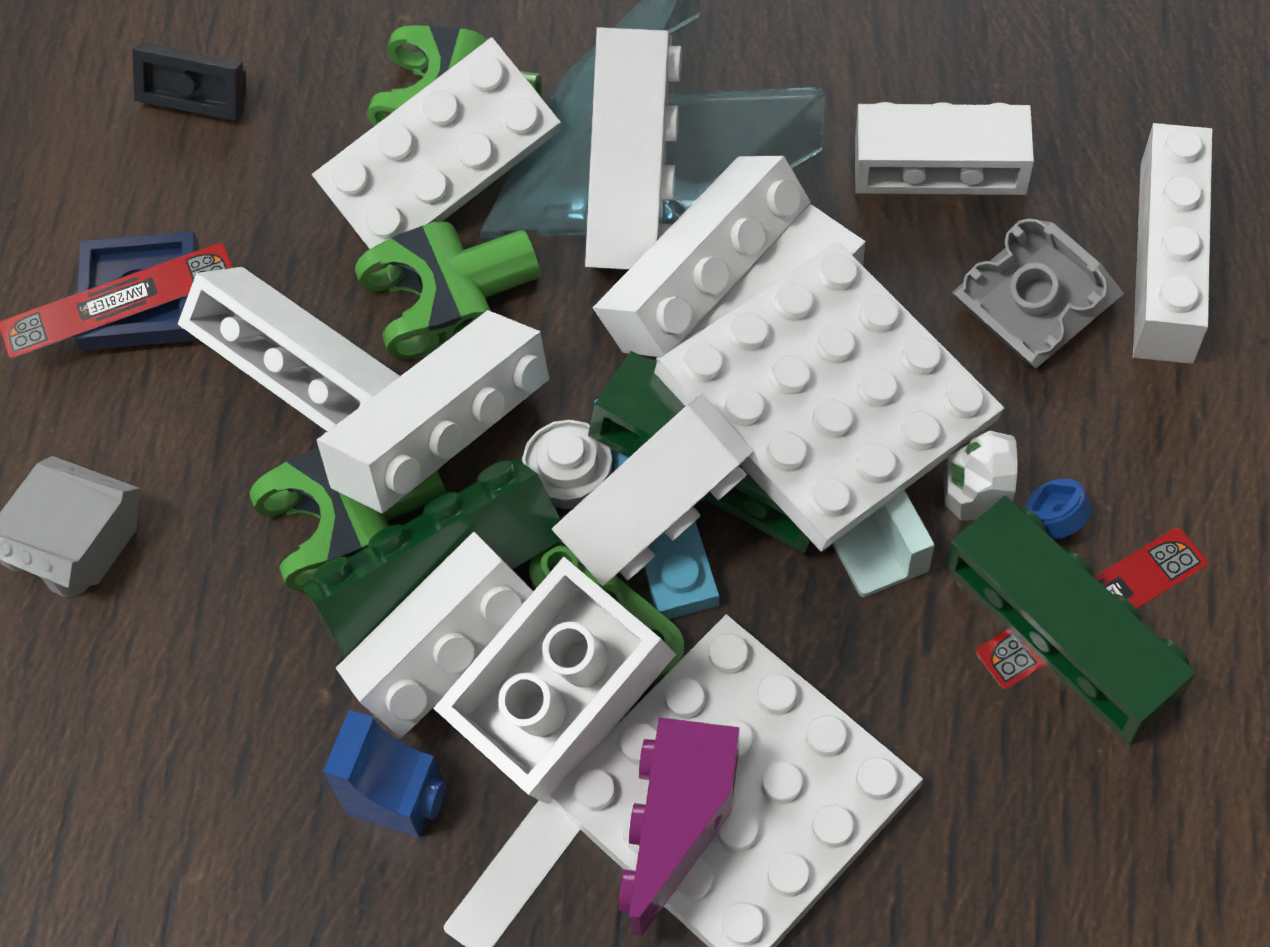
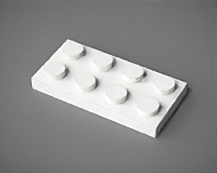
(439, 147)

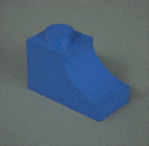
(383, 777)

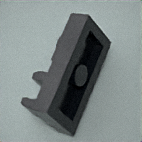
(188, 81)

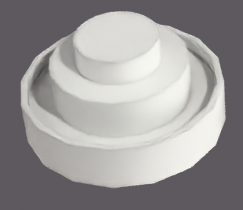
(568, 461)

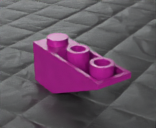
(686, 804)

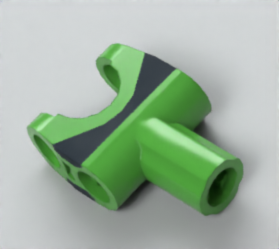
(439, 51)
(446, 278)
(344, 522)

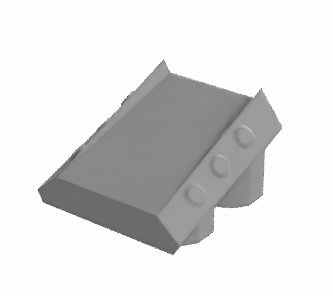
(1037, 290)
(67, 525)

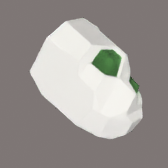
(980, 475)

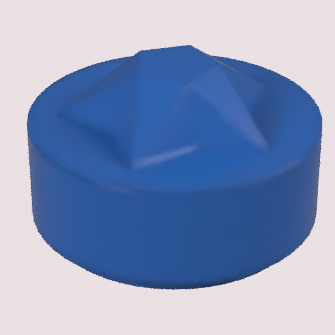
(1061, 507)

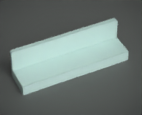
(886, 547)

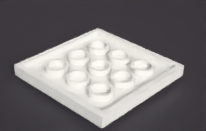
(831, 392)
(803, 797)

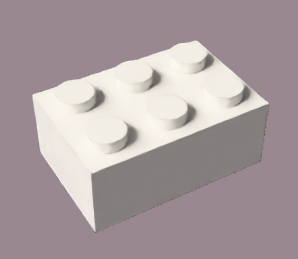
(554, 681)

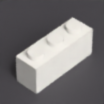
(943, 149)
(655, 492)
(434, 635)

